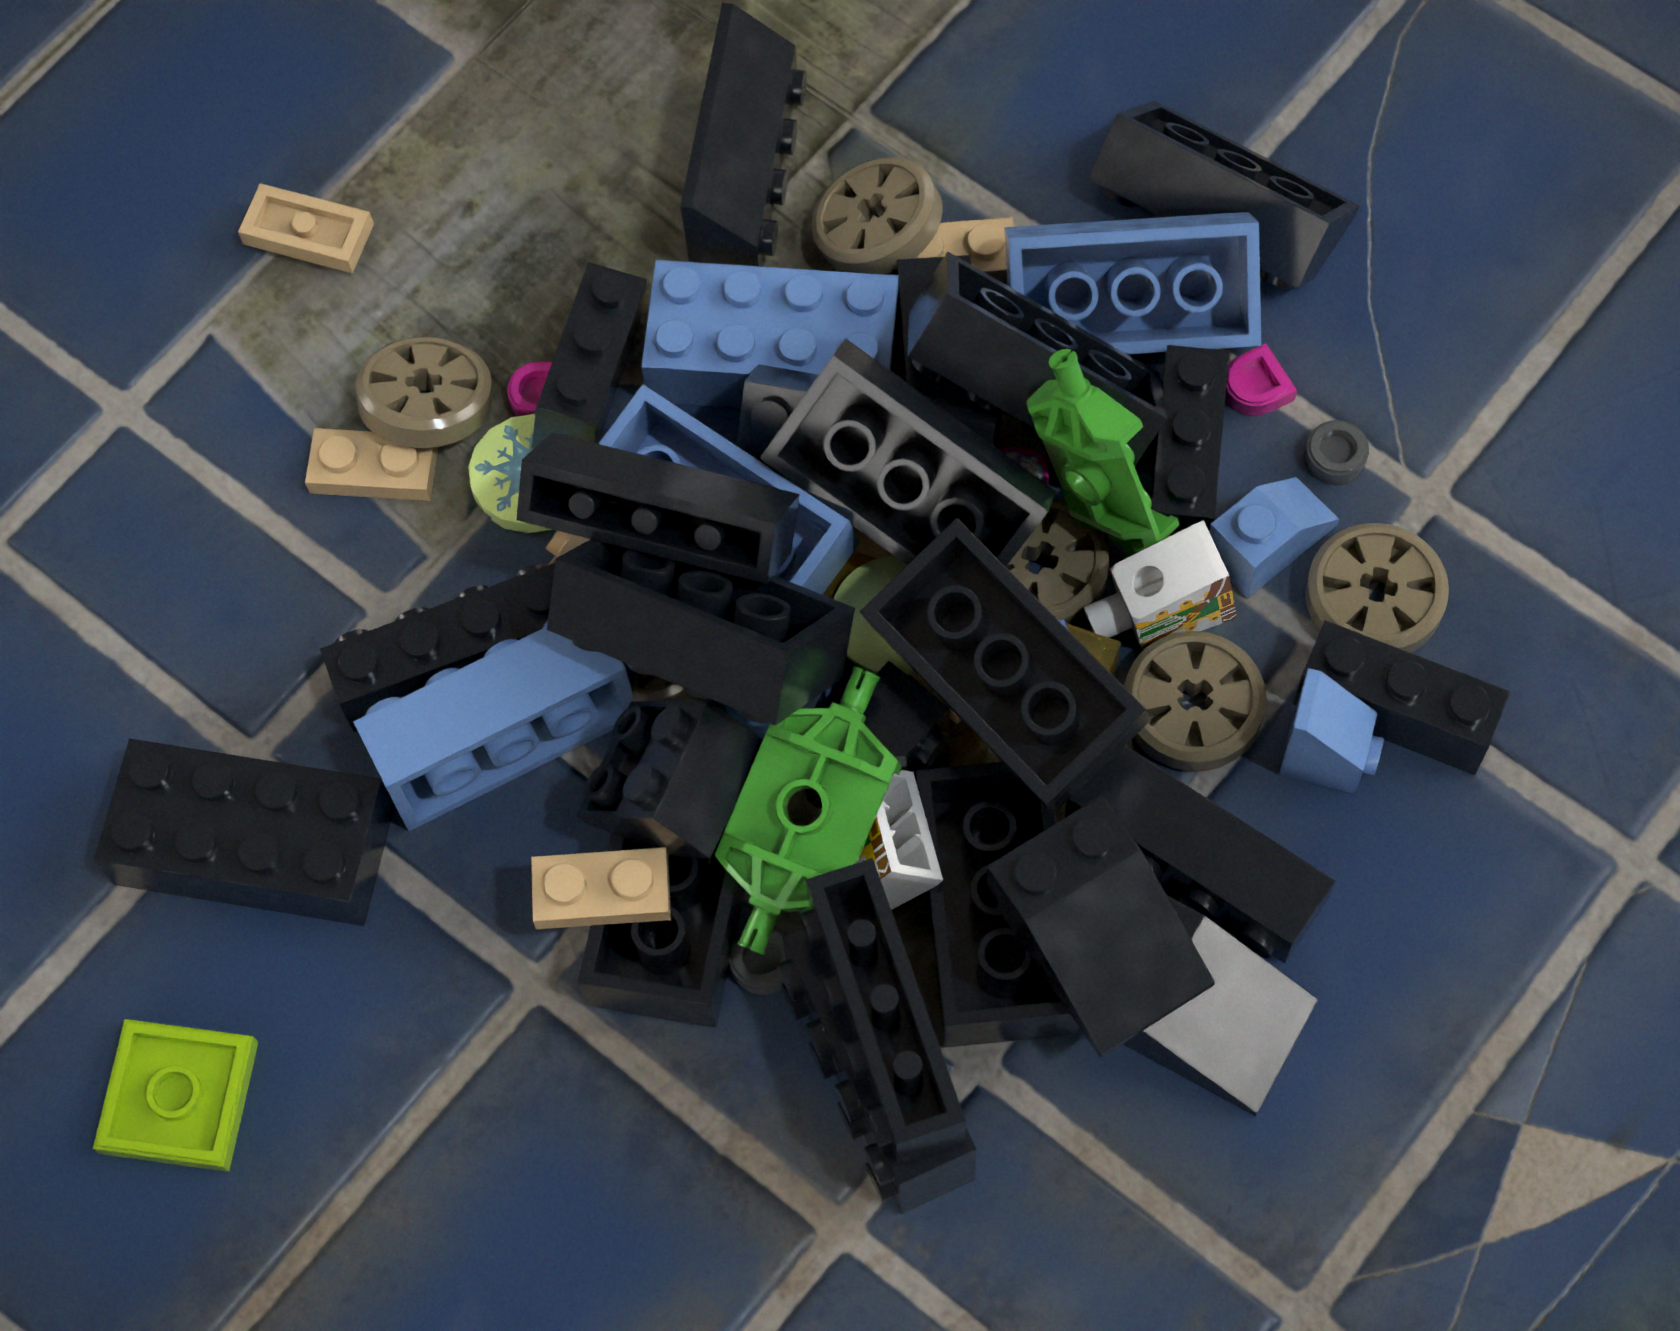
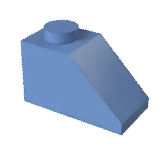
(1269, 532)
(1331, 736)

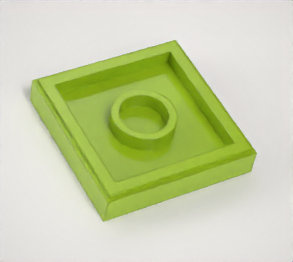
(176, 1095)

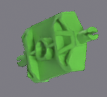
(1091, 457)
(814, 751)

